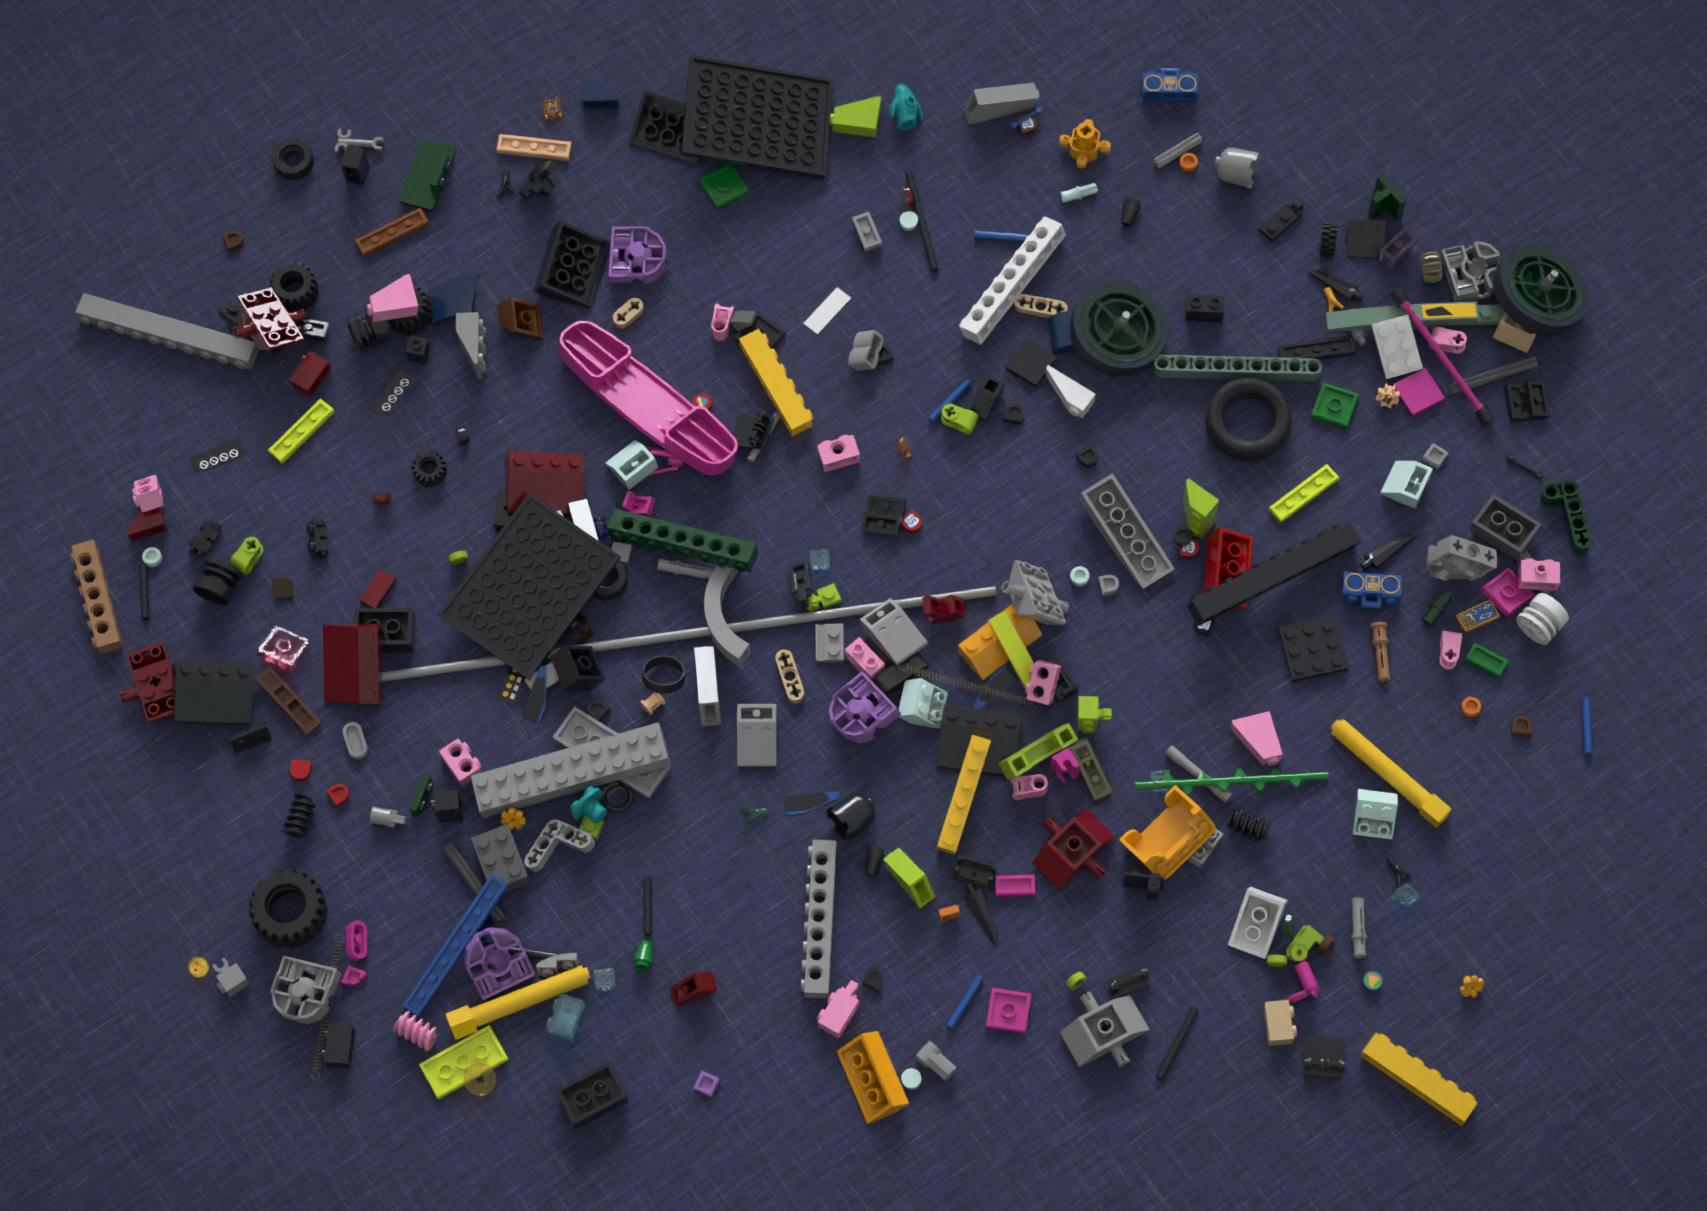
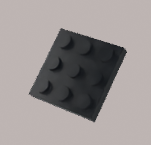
(1313, 648)

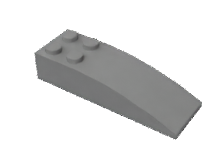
(1125, 531)

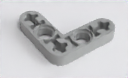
(558, 836)

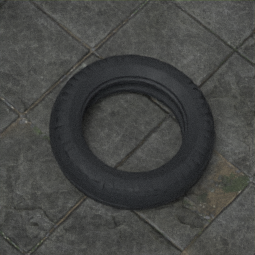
(1248, 449)

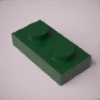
(418, 802)

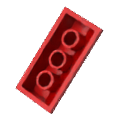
(1227, 557)

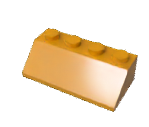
(984, 651)
(872, 1076)

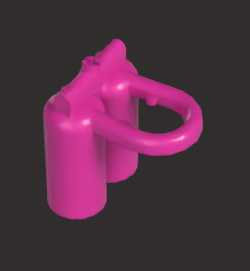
(1308, 982)

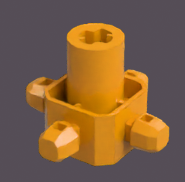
(1084, 143)

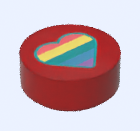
(702, 400)

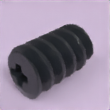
(298, 816)
(1249, 824)

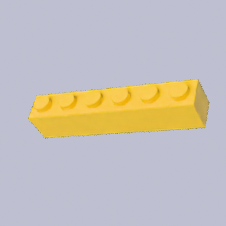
(775, 382)
(963, 794)
(1419, 1079)

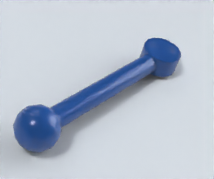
(1038, 110)

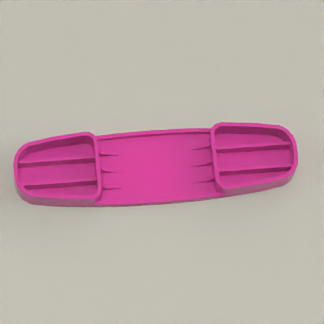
(646, 399)

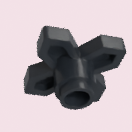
(539, 181)

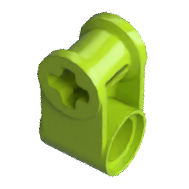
(960, 418)
(246, 556)

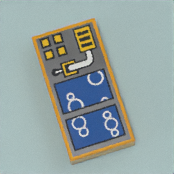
(1477, 616)

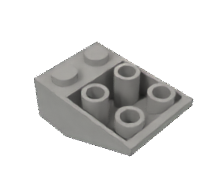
(470, 333)
(893, 631)
(756, 735)

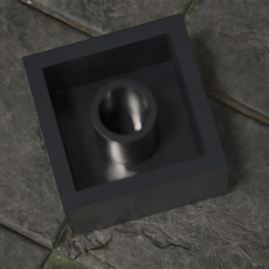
(577, 668)

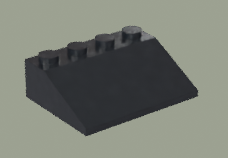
(660, 125)
(571, 265)
(212, 692)
(963, 722)

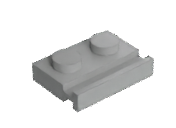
(829, 643)

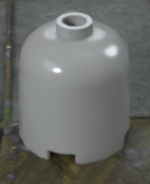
(1237, 166)

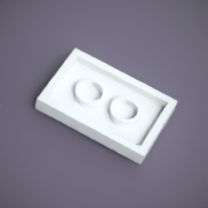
(1396, 346)

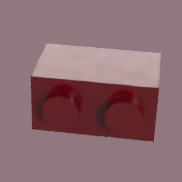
(310, 374)

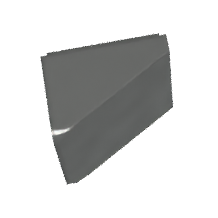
(742, 319)

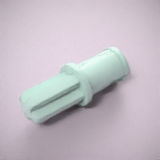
(1078, 192)

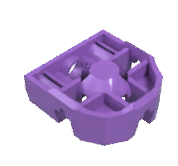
(652, 267)
(860, 689)
(500, 959)

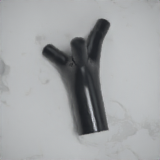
(505, 182)
(1397, 870)

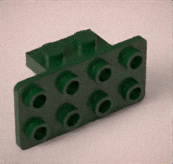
(427, 174)

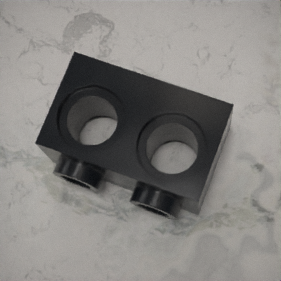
(447, 806)

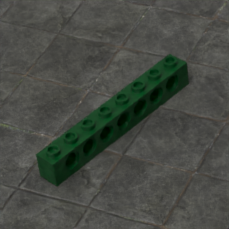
(692, 538)

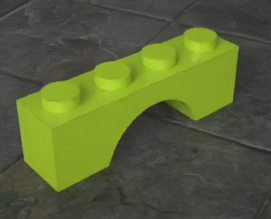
(1037, 751)

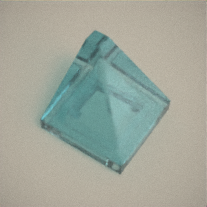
(1405, 895)

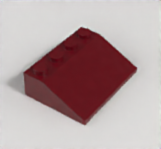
(547, 476)
(352, 663)

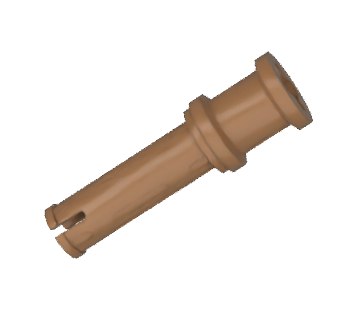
(1377, 642)

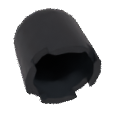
(851, 815)

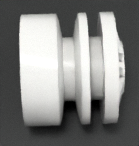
(1542, 618)

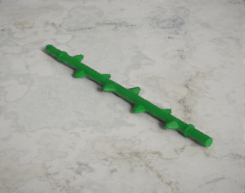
(1223, 782)

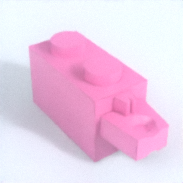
(839, 1010)

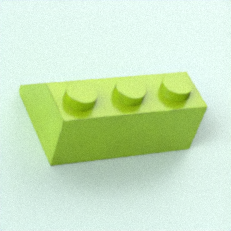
(1199, 509)

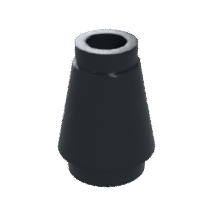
(1130, 210)
(874, 858)

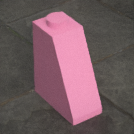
(394, 301)
(1259, 737)

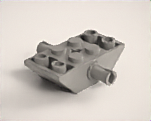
(1034, 594)
(1087, 1039)

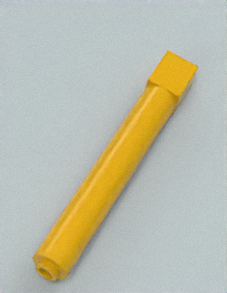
(1429, 805)
(466, 1020)

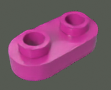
(356, 942)

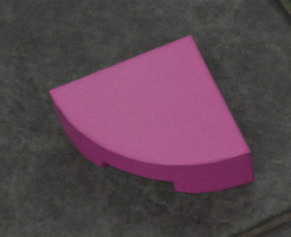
(353, 976)

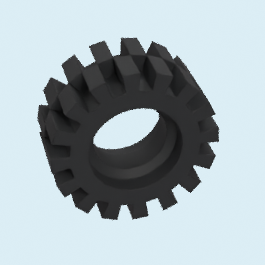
(1328, 240)
(426, 458)

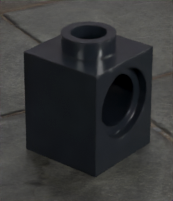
(417, 349)

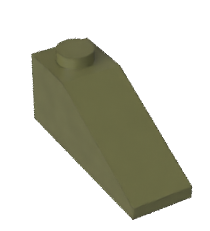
(1090, 768)

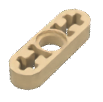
(1036, 300)
(780, 665)

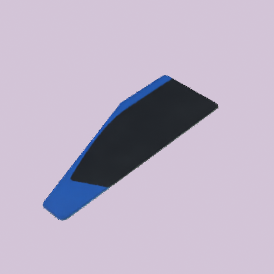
(999, 681)
(537, 698)
(803, 803)

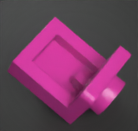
(638, 504)

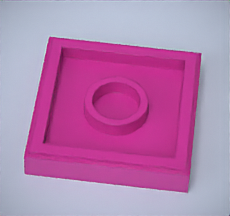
(1419, 392)
(1505, 594)
(1008, 1010)

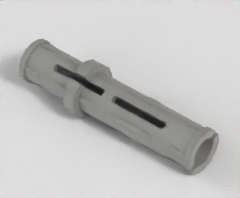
(685, 569)
(1358, 922)

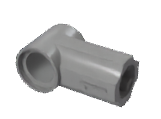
(932, 1058)

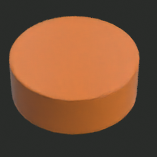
(1188, 162)
(1471, 707)

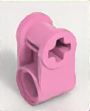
(721, 319)
(1447, 340)
(1450, 646)
(1027, 786)

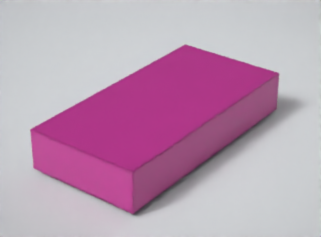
(1015, 885)

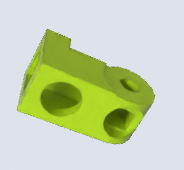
(1302, 943)

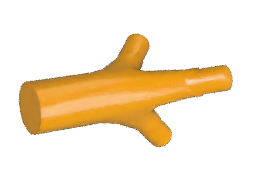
(1332, 300)

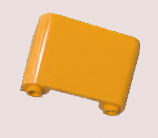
(1171, 835)

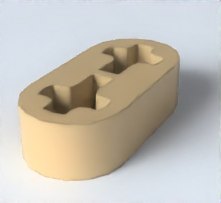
(627, 313)

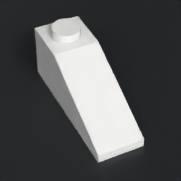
(1072, 394)

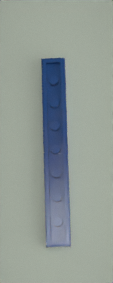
(455, 945)

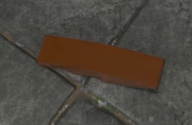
(288, 700)

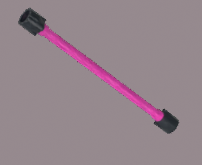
(1482, 412)

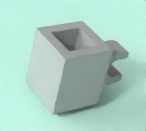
(230, 978)

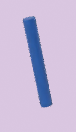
(1000, 236)
(950, 400)
(1587, 725)
(964, 1002)

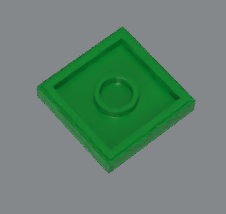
(723, 186)
(1334, 405)

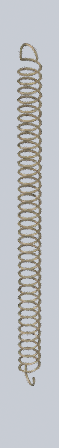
(968, 685)
(329, 1010)

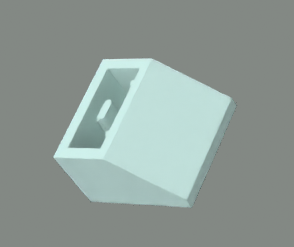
(632, 464)
(1407, 482)
(922, 703)
(1375, 814)

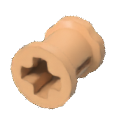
(652, 703)

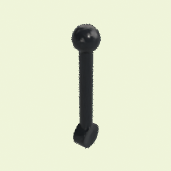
(1539, 474)

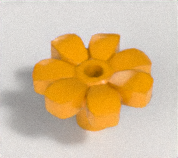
(513, 818)
(1471, 986)

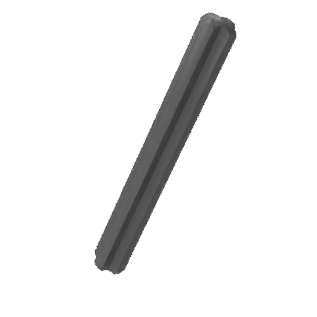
(1496, 374)
(469, 877)

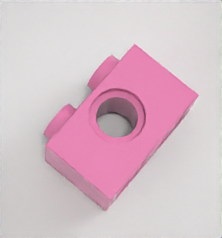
(834, 461)

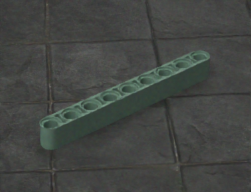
(1245, 363)

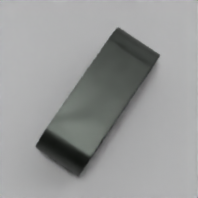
(894, 678)

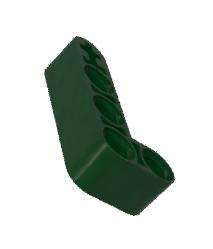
(1571, 517)

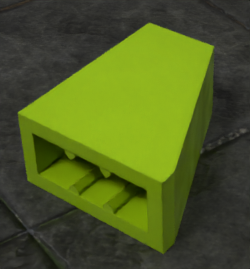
(857, 117)
(909, 877)

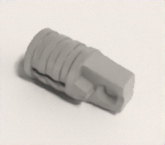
(386, 817)

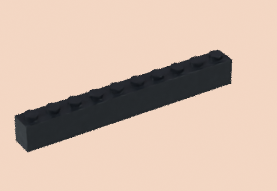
(1273, 573)

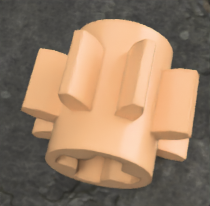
(1385, 392)

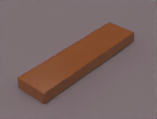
(392, 232)

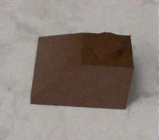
(521, 317)

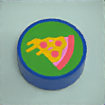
(1372, 981)

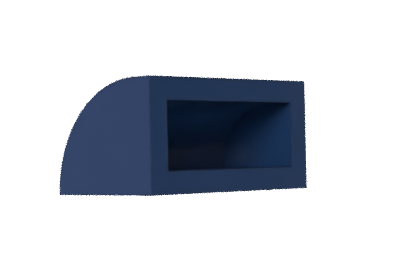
(1060, 333)

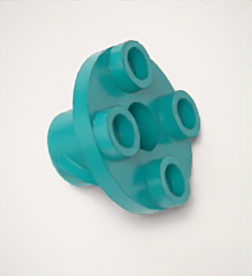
(589, 806)

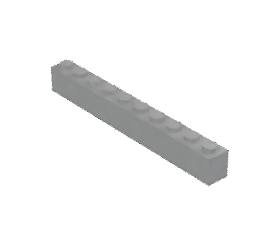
(167, 331)

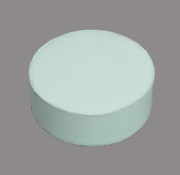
(908, 220)
(152, 557)
(1079, 576)
(911, 1079)

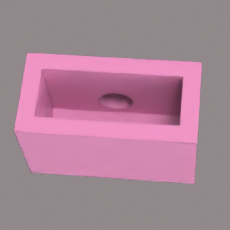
(1539, 575)

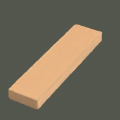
(534, 147)

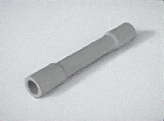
(1180, 759)

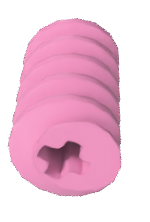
(415, 1031)

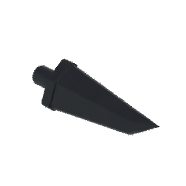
(1342, 287)
(1381, 554)
(979, 906)

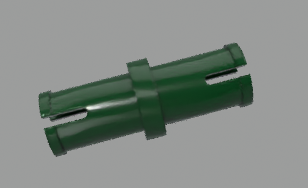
(1437, 607)

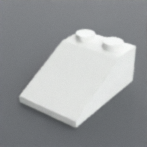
(1257, 922)

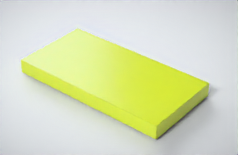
(447, 1068)

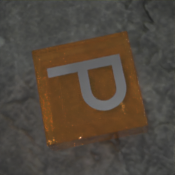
(552, 108)

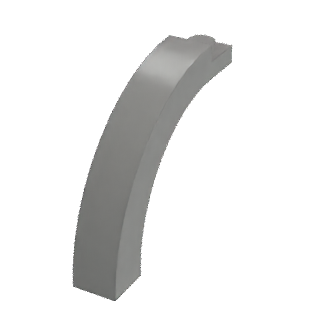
(726, 641)

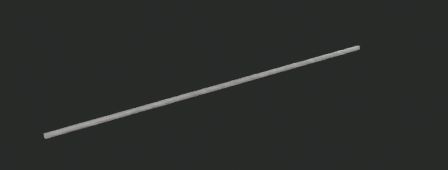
(689, 633)

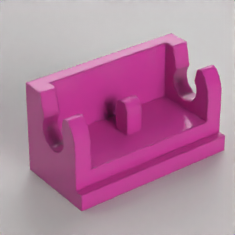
(1065, 762)

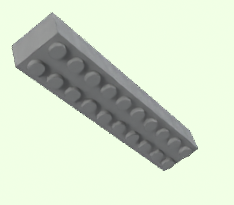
(571, 770)

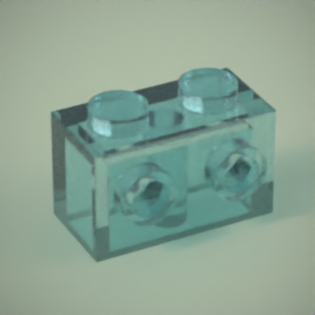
(565, 1017)

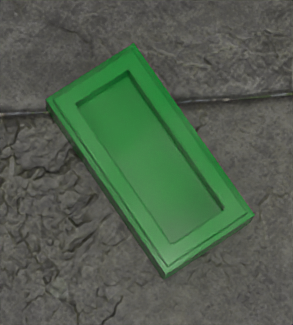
(1486, 660)

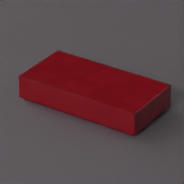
(378, 589)

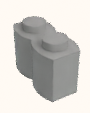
(865, 350)

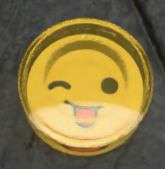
(198, 966)

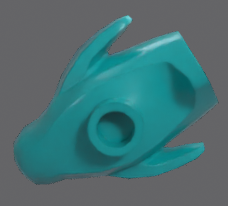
(905, 108)

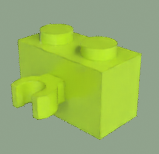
(1089, 714)

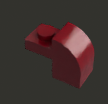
(943, 609)

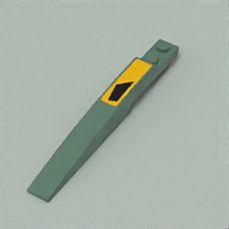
(1430, 314)

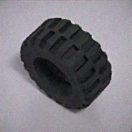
(276, 886)

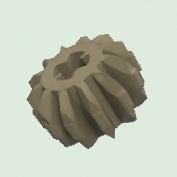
(1431, 267)

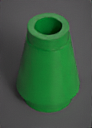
(643, 957)

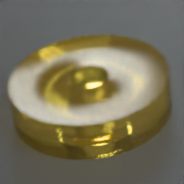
(484, 1087)

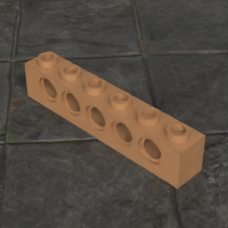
(111, 639)

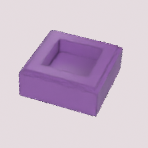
(706, 1084)

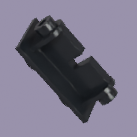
(200, 543)
(316, 546)
(243, 740)
(1129, 981)

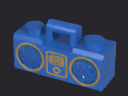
(1169, 85)
(1369, 586)

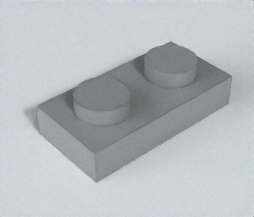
(867, 231)

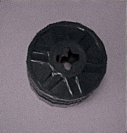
(364, 329)
(216, 581)

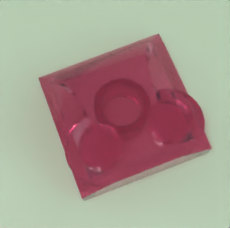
(282, 649)

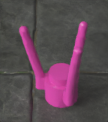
(672, 460)

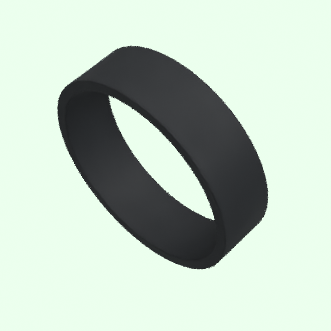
(663, 688)

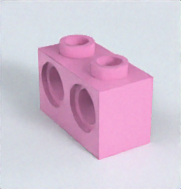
(148, 493)
(864, 659)
(1047, 683)
(457, 764)

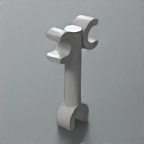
(347, 141)

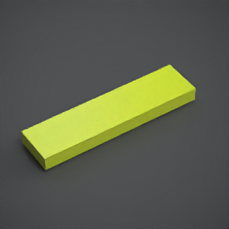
(301, 431)
(1303, 493)
(1012, 646)

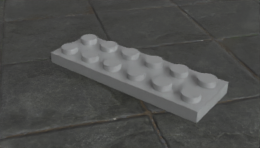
(582, 728)

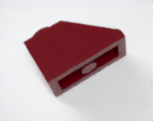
(147, 524)
(693, 988)

